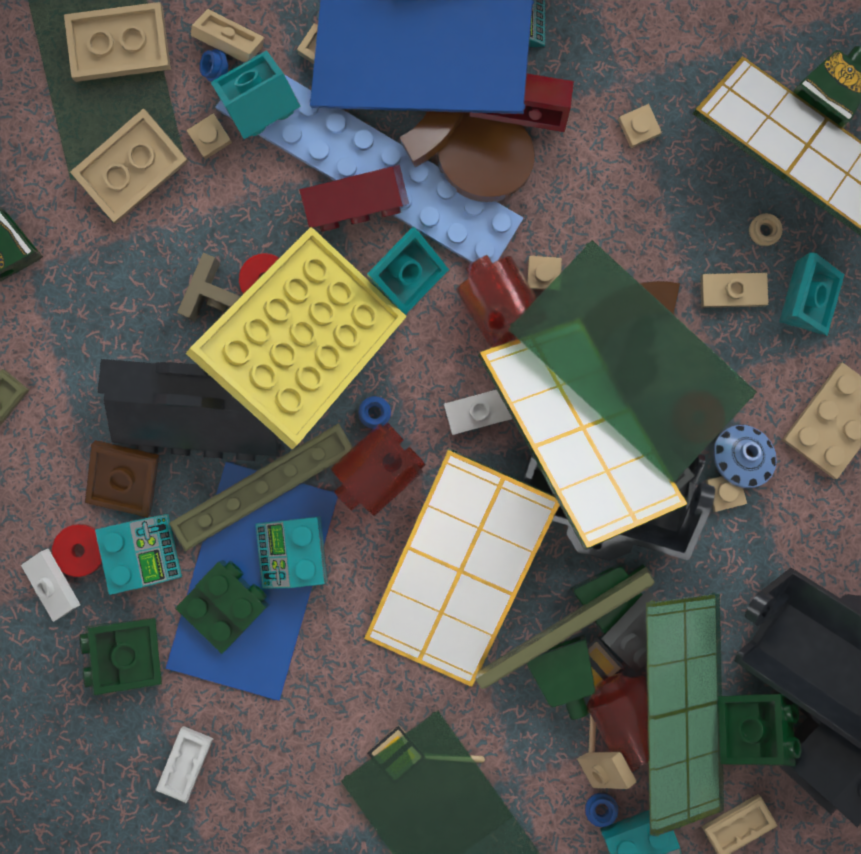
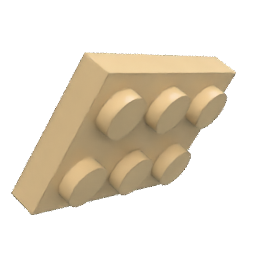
(117, 42)
(129, 166)
(831, 423)

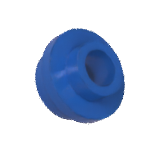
(213, 64)
(370, 402)
(605, 819)

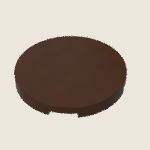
(487, 158)

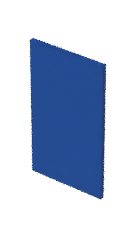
(422, 55)
(264, 651)

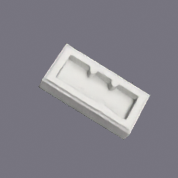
(476, 412)
(50, 585)
(184, 764)

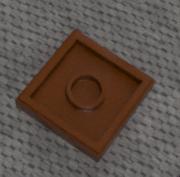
(121, 478)

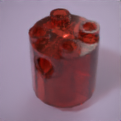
(495, 297)
(367, 478)
(622, 716)

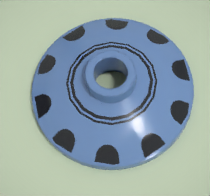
(734, 462)

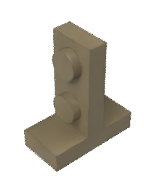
(202, 288)

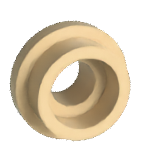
(774, 225)

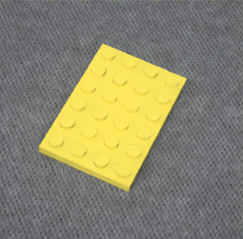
(297, 337)

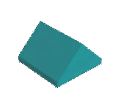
(408, 271)
(812, 294)

